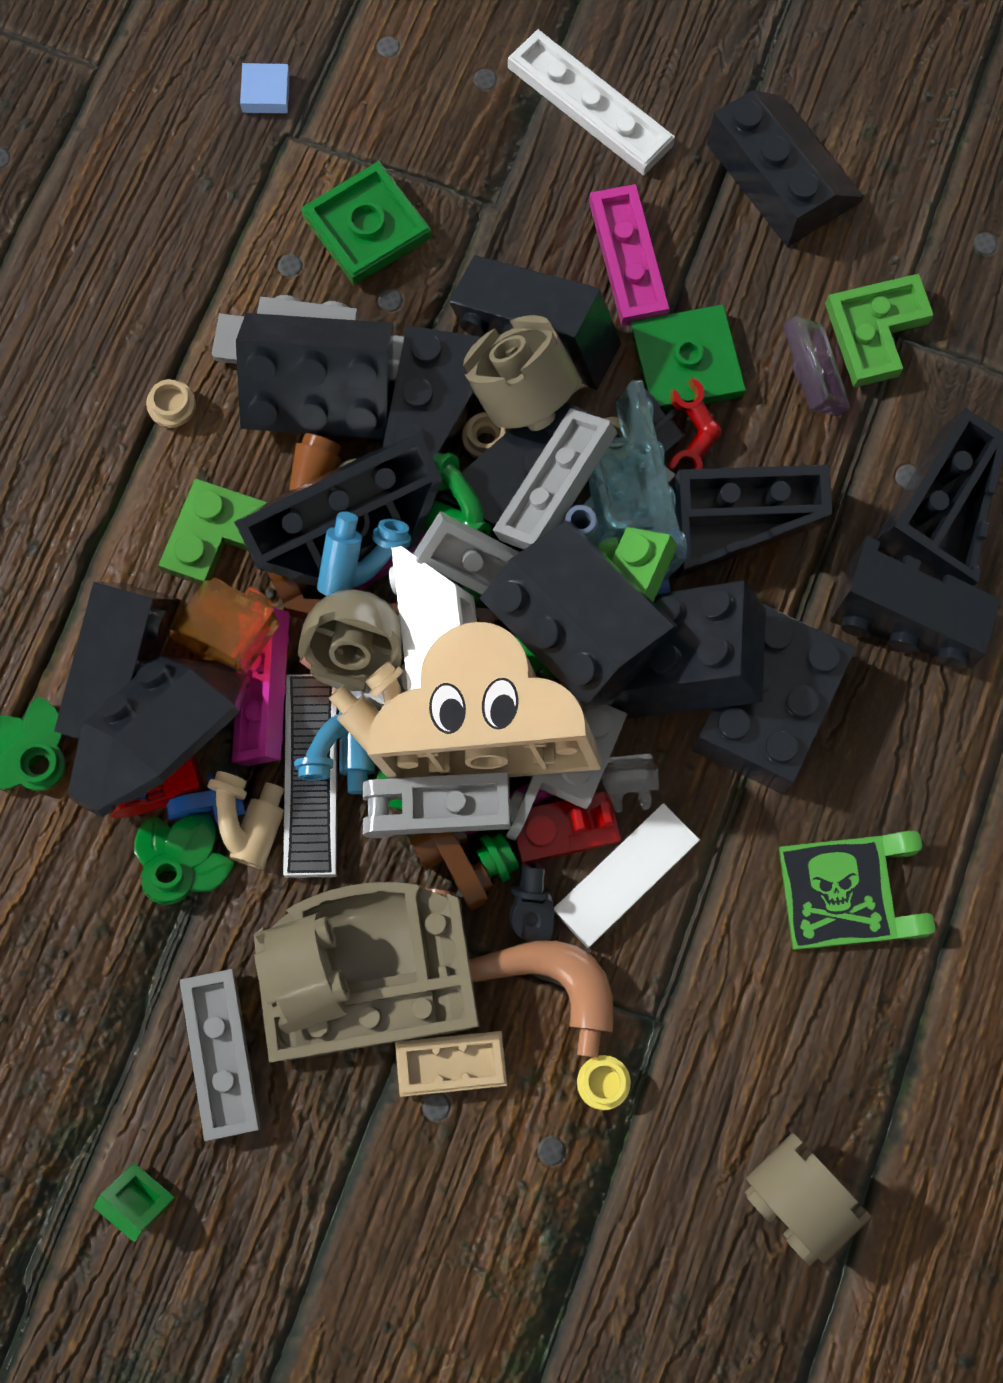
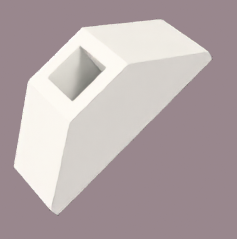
(427, 609)

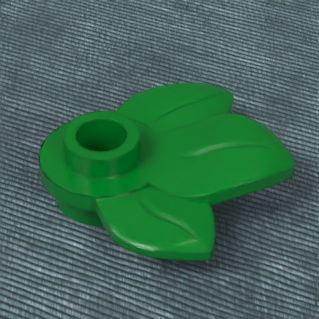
(26, 743)
(183, 850)

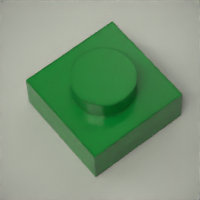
(133, 1202)

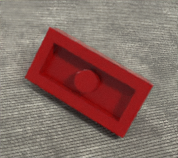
(567, 829)

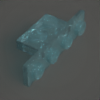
(631, 480)

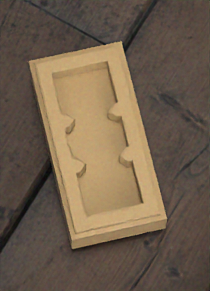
(450, 1064)

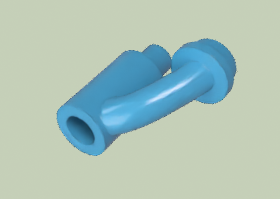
(342, 547)
(352, 757)

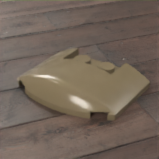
(402, 968)

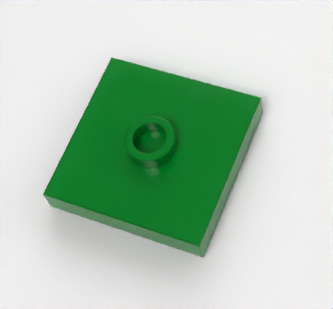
(366, 223)
(687, 347)

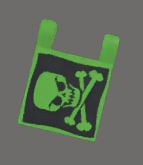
(843, 892)

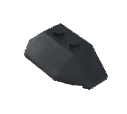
(385, 484)
(152, 729)

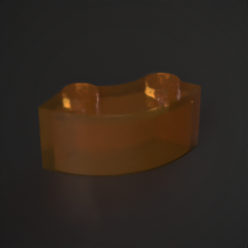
(226, 624)

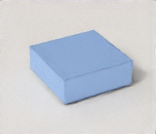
(264, 88)

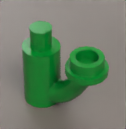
(471, 509)

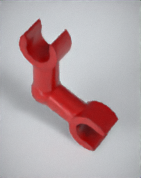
(708, 428)

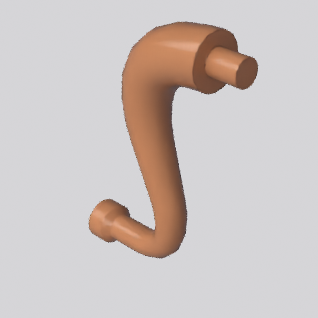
(570, 965)

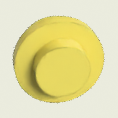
(603, 1082)

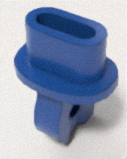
(198, 803)

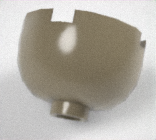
(350, 638)

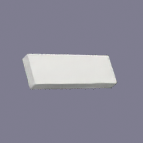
(625, 875)

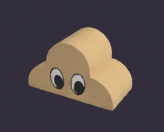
(481, 714)

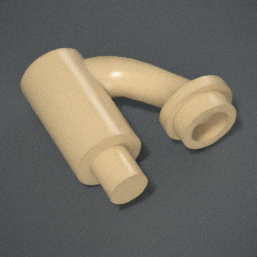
(359, 713)
(255, 837)

